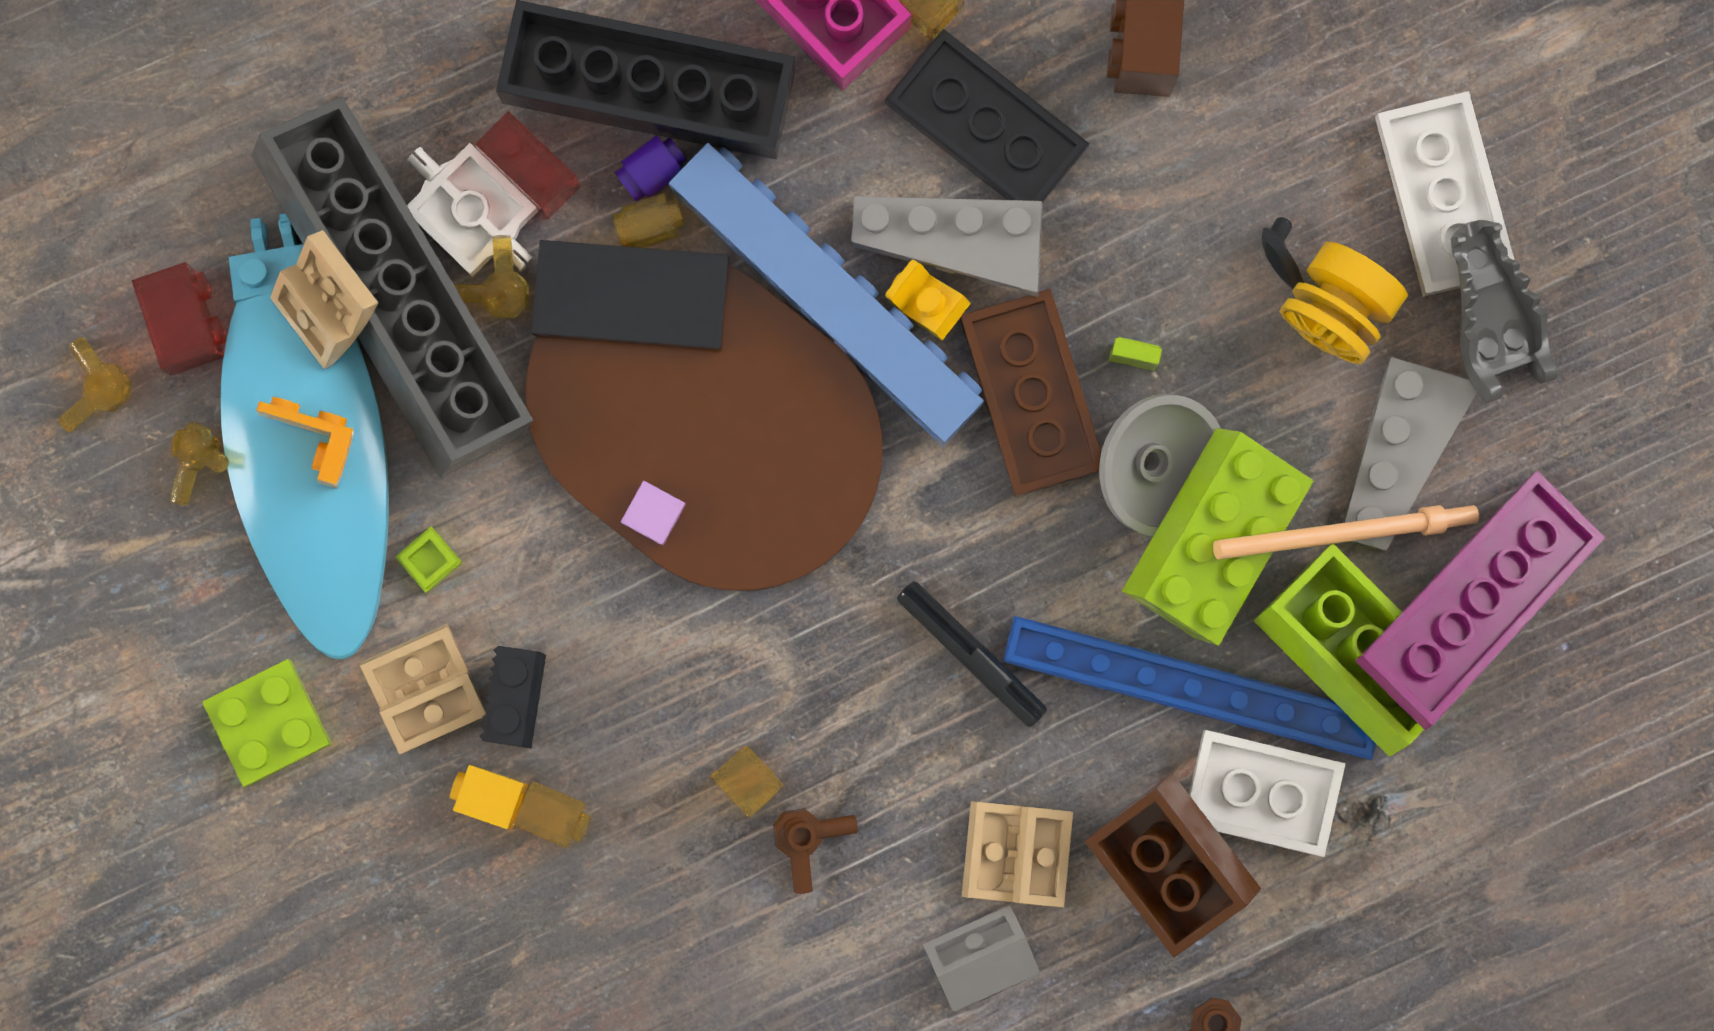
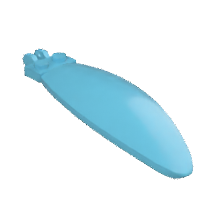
(313, 540)

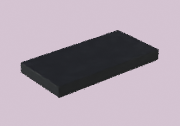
(986, 121)
(630, 295)

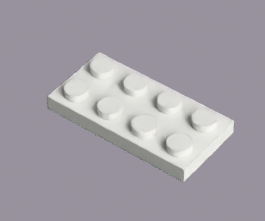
(1438, 181)

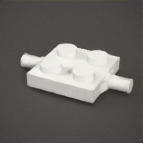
(467, 206)

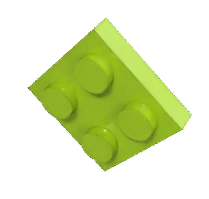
(267, 723)

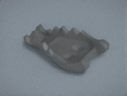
(1499, 314)

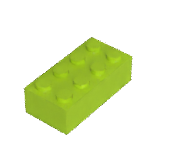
(1228, 494)
(1324, 627)

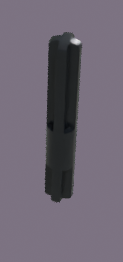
(972, 654)

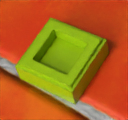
(1135, 353)
(429, 560)

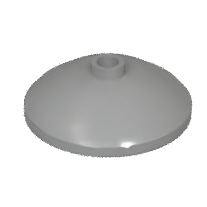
(1174, 436)

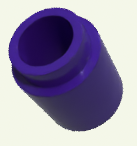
(650, 167)

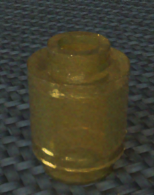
(648, 221)

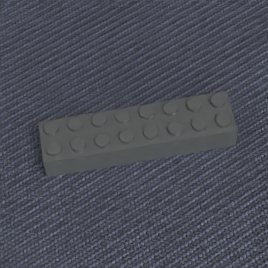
(421, 327)

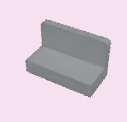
(981, 958)

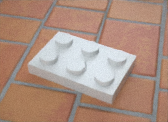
(1266, 792)

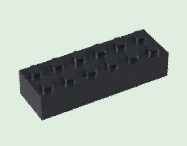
(646, 79)

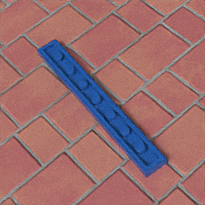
(1185, 686)

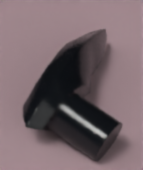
(1278, 254)

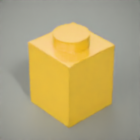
(488, 796)

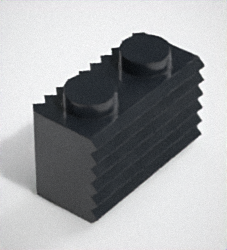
(513, 697)

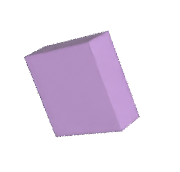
(653, 513)

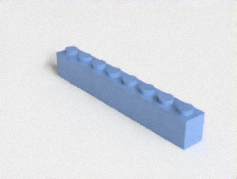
(826, 294)

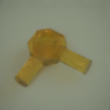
(504, 291)
(104, 386)
(194, 449)

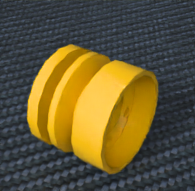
(1348, 294)

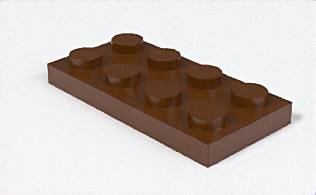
(1032, 392)

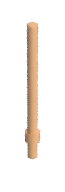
(1428, 521)

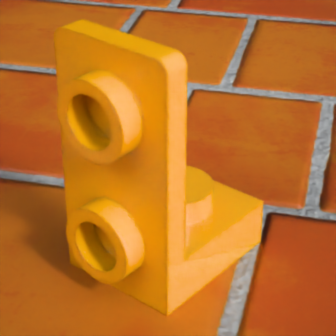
(329, 457)

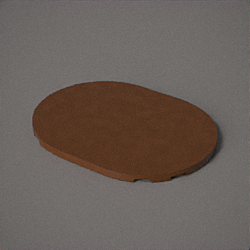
(758, 440)

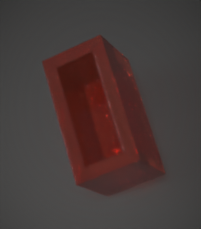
(528, 164)
(179, 318)

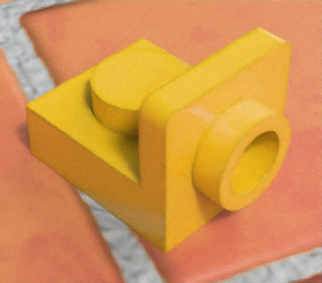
(926, 300)

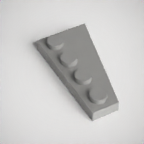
(964, 236)
(1404, 441)

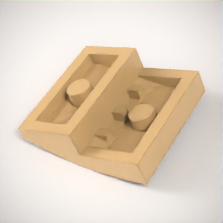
(323, 299)
(423, 688)
(1017, 854)

